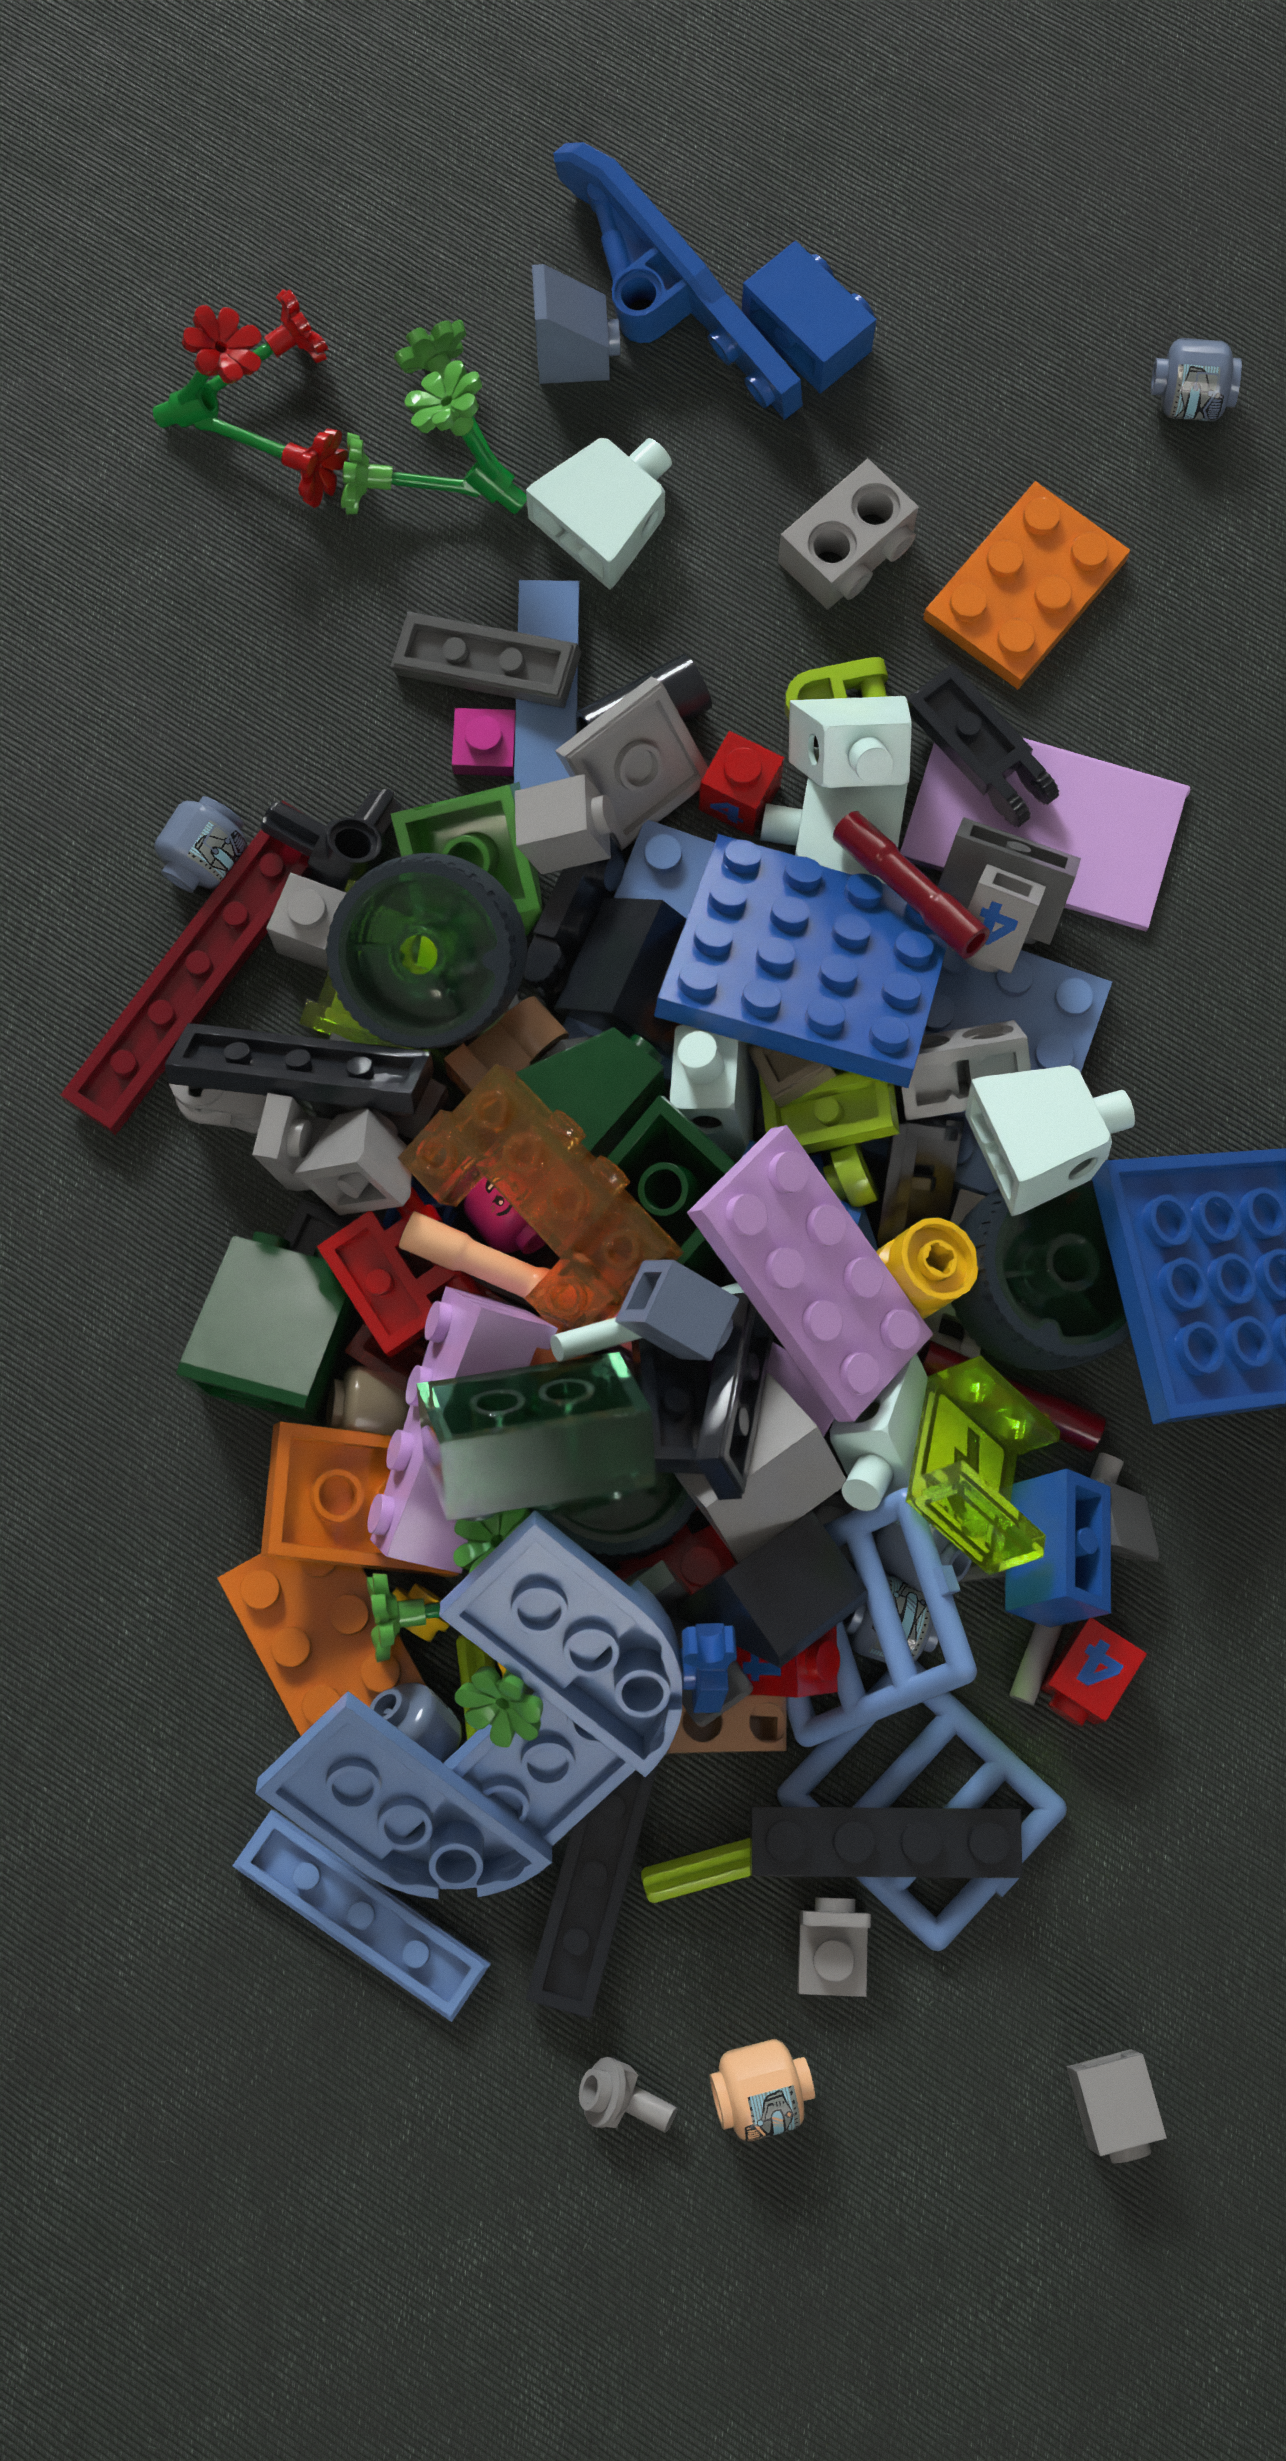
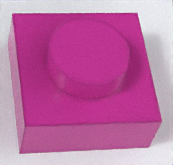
(484, 742)

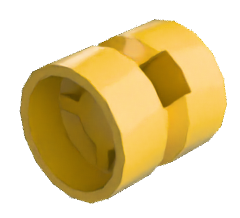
(931, 1263)

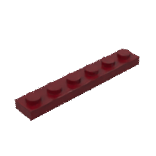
(184, 983)

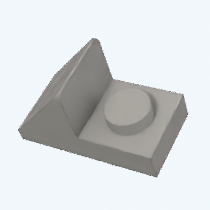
(286, 1138)

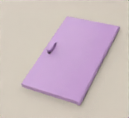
(1104, 814)

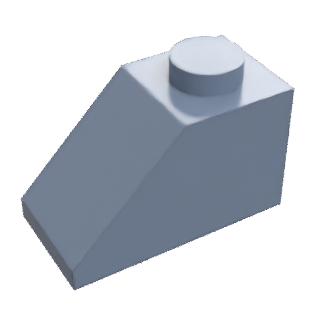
(571, 329)

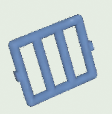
(908, 1687)
(999, 1766)

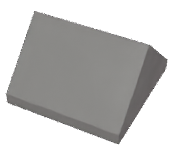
(785, 1480)

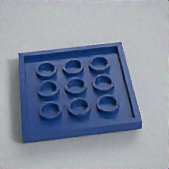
(804, 962)
(1201, 1277)

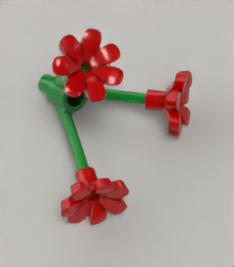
(226, 352)

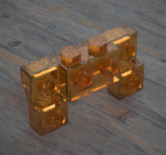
(553, 1184)

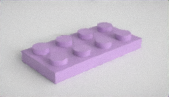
(811, 1273)

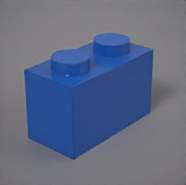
(809, 315)
(1075, 1570)

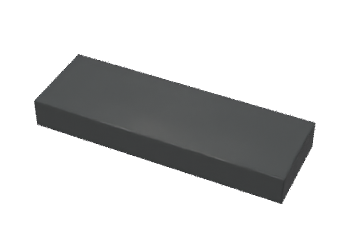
(486, 659)

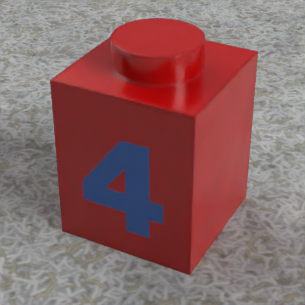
(740, 783)
(1091, 1673)
(807, 1674)

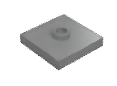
(637, 758)

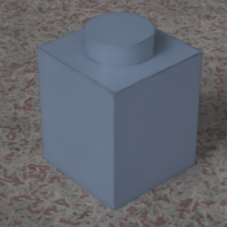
(678, 1310)

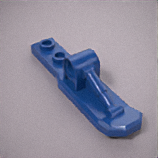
(658, 265)

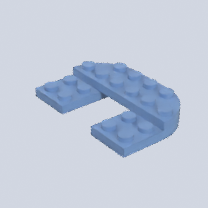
(491, 1812)

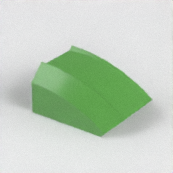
(479, 831)

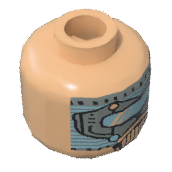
(761, 2090)

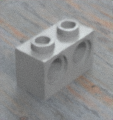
(837, 527)
(954, 1058)

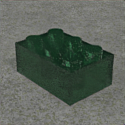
(536, 1436)

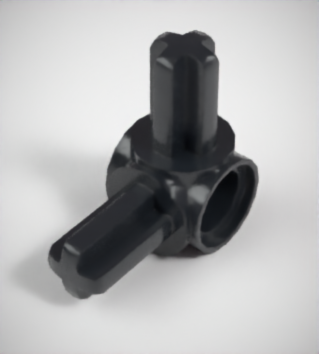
(342, 848)

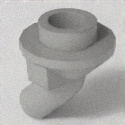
(611, 2091)

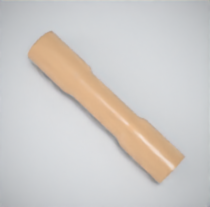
(460, 1252)

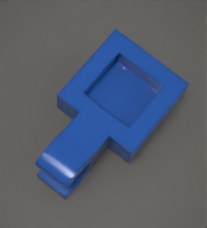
(705, 1662)

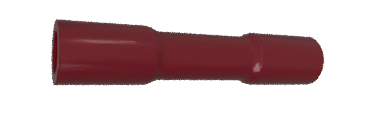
(938, 909)
(1076, 1424)

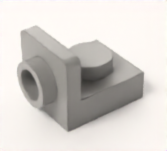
(833, 1948)

